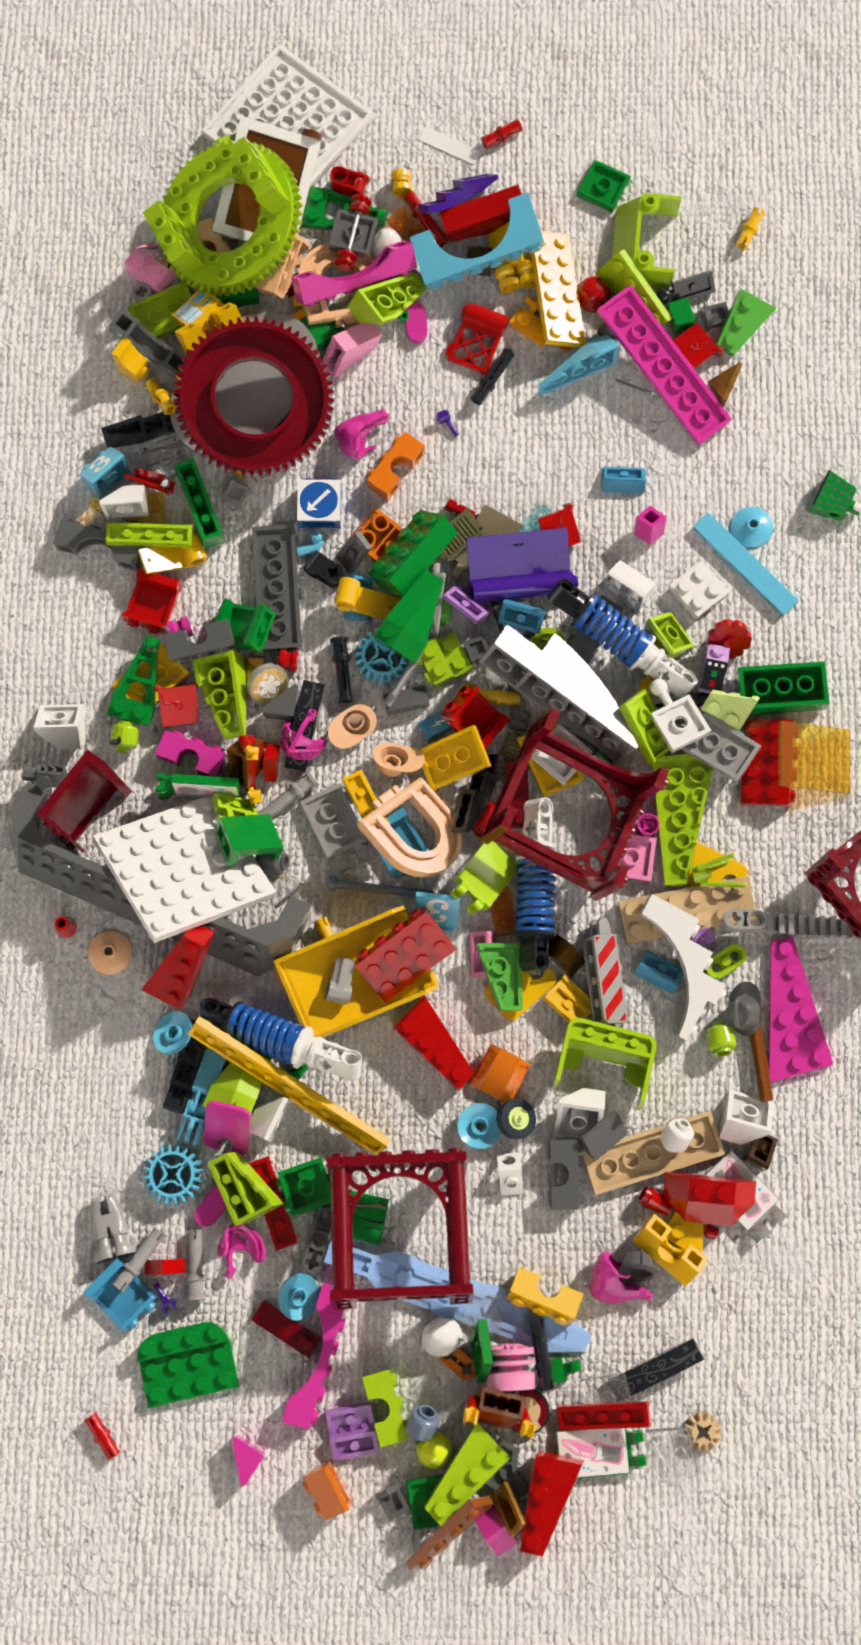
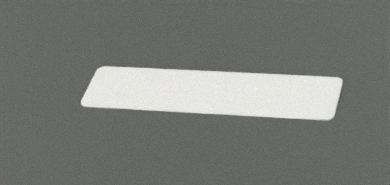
(449, 145)

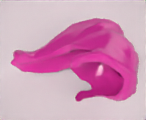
(353, 433)
(608, 1284)

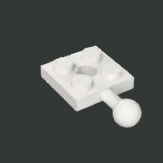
(681, 709)

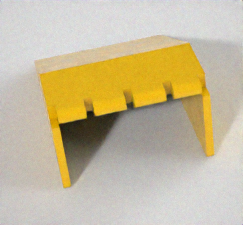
(310, 969)

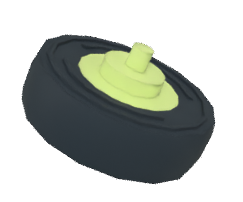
(516, 1119)

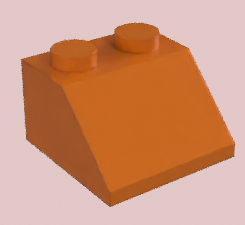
(327, 1491)

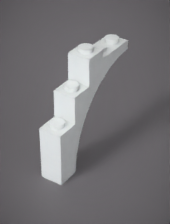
(699, 987)

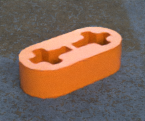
(455, 1367)

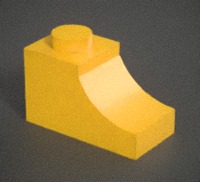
(130, 361)

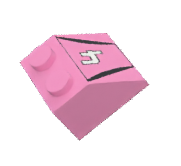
(150, 267)

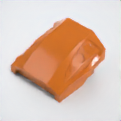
(379, 532)
(500, 1074)

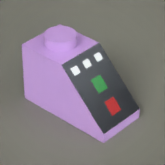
(714, 668)

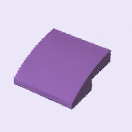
(461, 600)
(352, 1431)

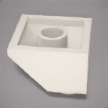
(126, 502)
(61, 725)
(579, 1113)
(268, 1118)
(745, 1118)

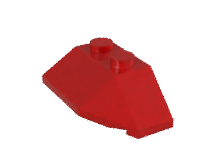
(709, 1197)

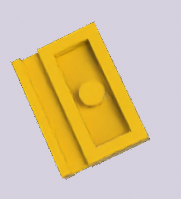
(568, 1000)

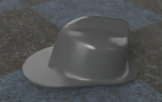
(745, 1009)
(639, 1265)

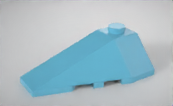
(592, 357)

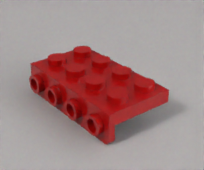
(761, 778)
(404, 954)

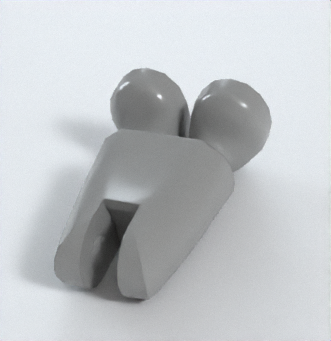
(108, 1226)

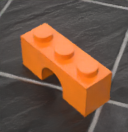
(404, 451)

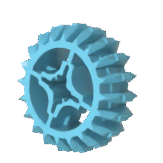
(376, 661)
(159, 1160)

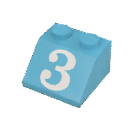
(104, 471)
(441, 907)

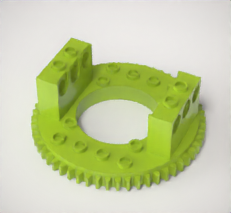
(177, 218)

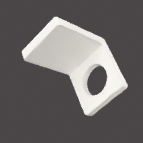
(510, 1175)

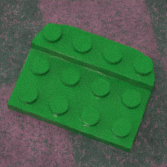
(187, 1363)

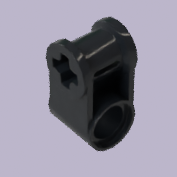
(322, 568)

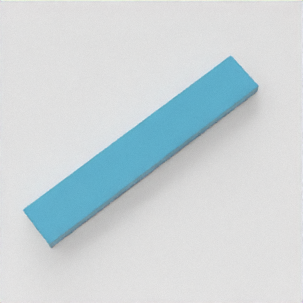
(745, 564)

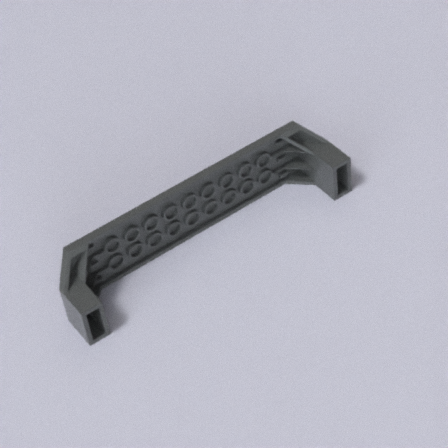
(244, 948)

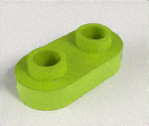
(725, 962)

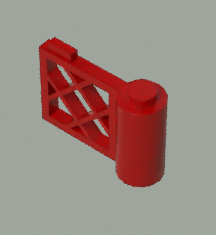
(480, 321)

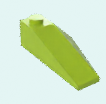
(387, 299)
(224, 686)
(235, 1087)

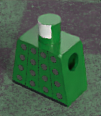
(835, 498)

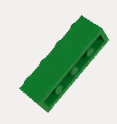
(199, 503)

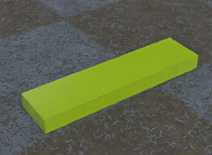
(149, 535)

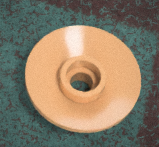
(117, 960)

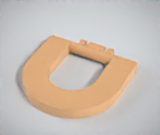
(319, 261)
(395, 849)

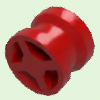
(289, 661)

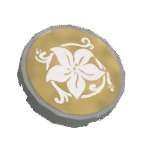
(267, 683)

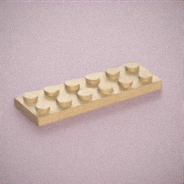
(704, 903)
(645, 1157)

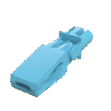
(209, 1070)

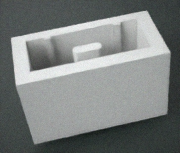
(628, 585)

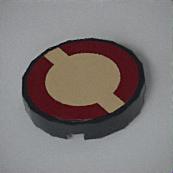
(537, 1408)

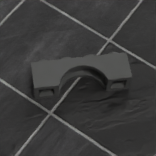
(147, 344)
(74, 537)

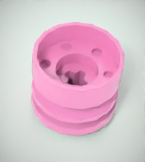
(510, 1368)

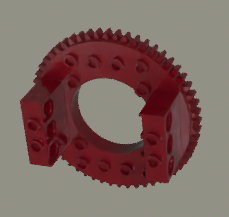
(264, 344)

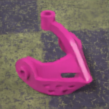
(313, 747)
(229, 1241)

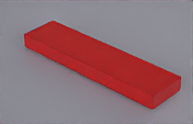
(277, 1219)
(604, 1416)

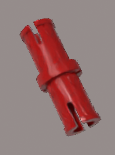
(501, 134)
(102, 1436)

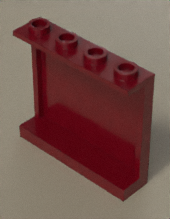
(80, 799)

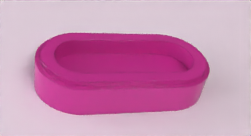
(416, 324)
(210, 1208)

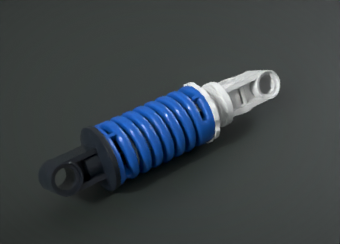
(634, 645)
(535, 892)
(281, 1038)

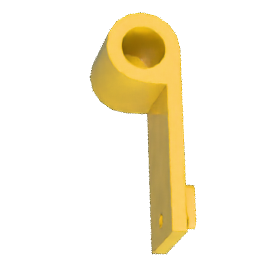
(171, 558)
(363, 600)

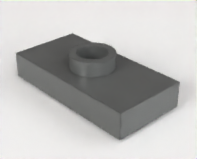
(354, 552)

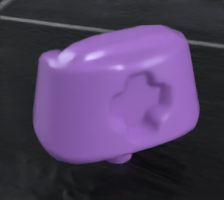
(704, 937)

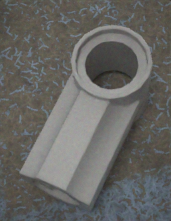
(339, 986)

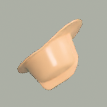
(352, 726)
(396, 759)

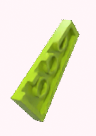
(621, 273)

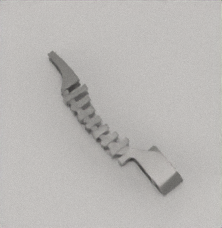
(786, 925)

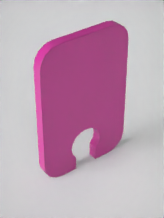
(227, 1122)

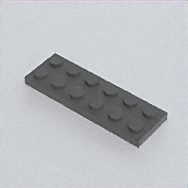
(278, 584)

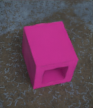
(650, 525)

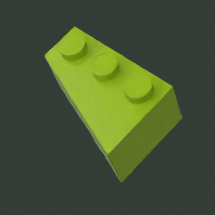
(242, 1188)

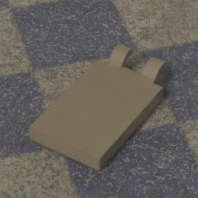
(492, 523)

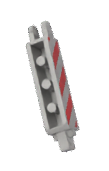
(605, 975)

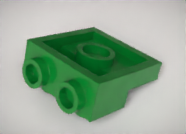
(305, 1187)

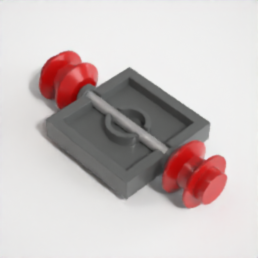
(353, 233)

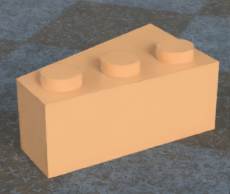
(281, 281)

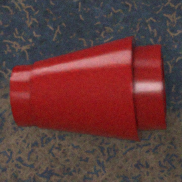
(69, 929)
(654, 1201)

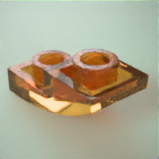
(404, 224)
(503, 914)

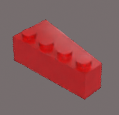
(479, 215)
(179, 971)
(430, 1039)
(549, 1491)

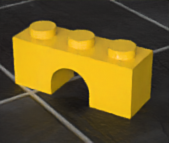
(191, 332)
(680, 1263)
(525, 1293)

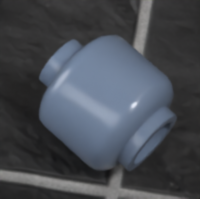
(422, 1423)

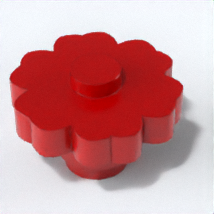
(731, 635)

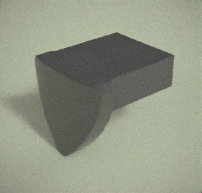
(714, 315)
(392, 1500)

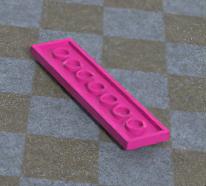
(664, 365)

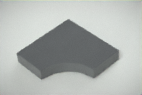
(509, 1472)

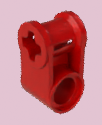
(351, 181)

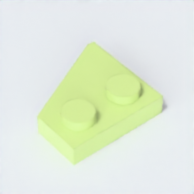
(729, 707)

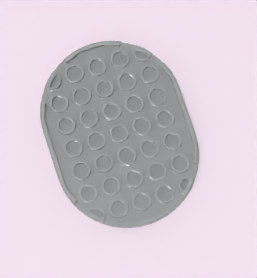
(253, 393)

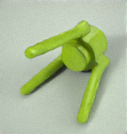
(702, 873)

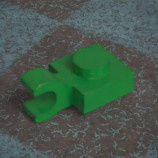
(560, 1369)

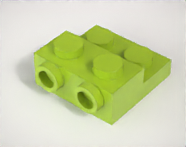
(444, 661)

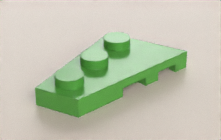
(742, 321)
(503, 973)

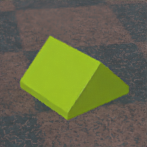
(669, 635)

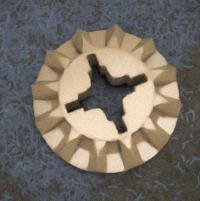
(714, 1431)

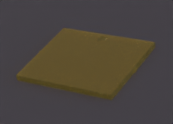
(814, 757)

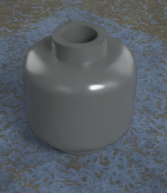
(273, 867)

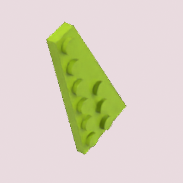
(680, 813)

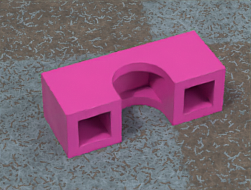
(175, 746)

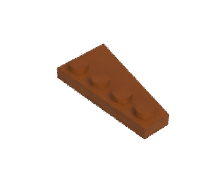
(449, 1531)

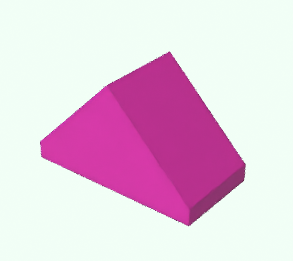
(247, 1458)
(495, 1531)

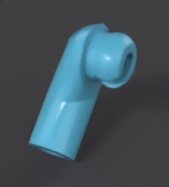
(314, 545)

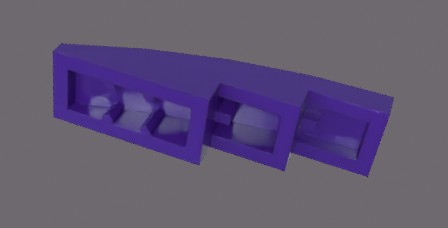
(462, 191)

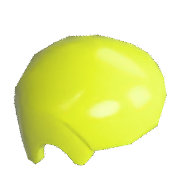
(434, 1452)

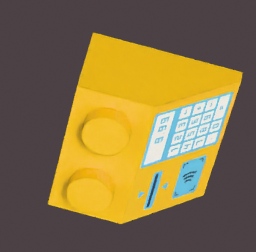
(198, 310)

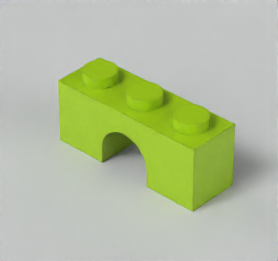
(382, 1386)

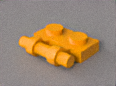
(527, 323)

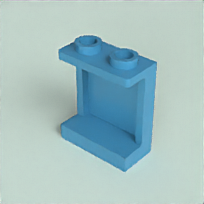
(404, 828)
(120, 1306)

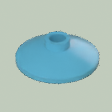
(752, 536)
(172, 1032)
(467, 1126)
(305, 1300)

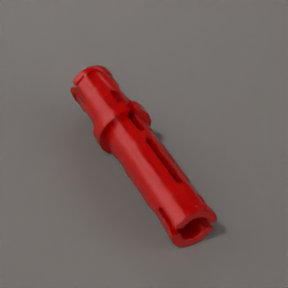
(425, 219)

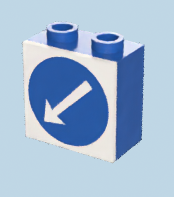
(319, 503)

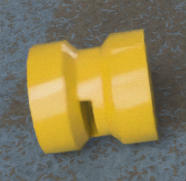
(401, 180)
(526, 273)
(506, 278)

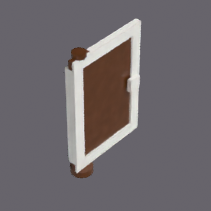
(237, 205)

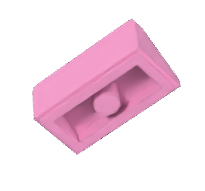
(479, 937)

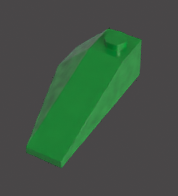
(409, 622)

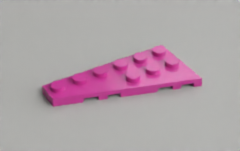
(794, 1025)

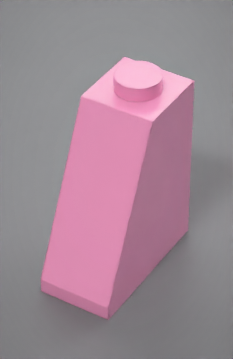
(350, 347)

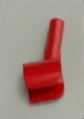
(711, 1231)

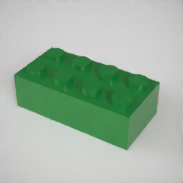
(412, 552)
(784, 687)

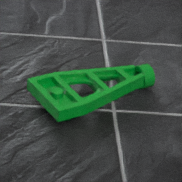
(317, 204)
(132, 710)

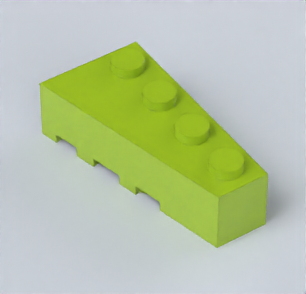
(468, 1471)

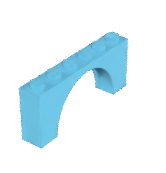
(521, 237)

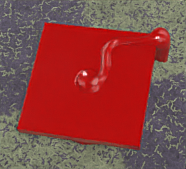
(697, 345)
(151, 480)
(562, 519)
(177, 705)

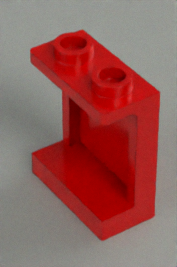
(152, 602)
(474, 709)

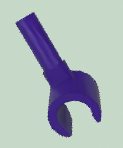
(444, 416)
(164, 1298)

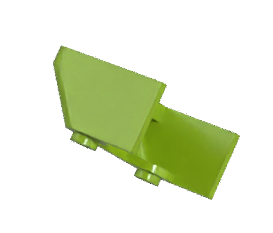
(627, 234)
(609, 1045)

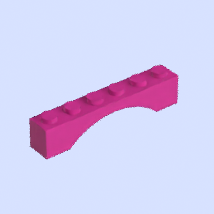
(393, 260)
(302, 1404)

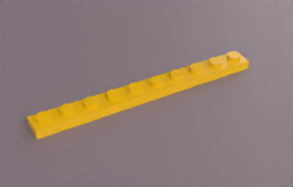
(288, 1086)

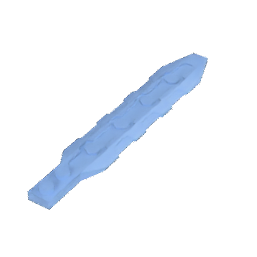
(404, 1270)

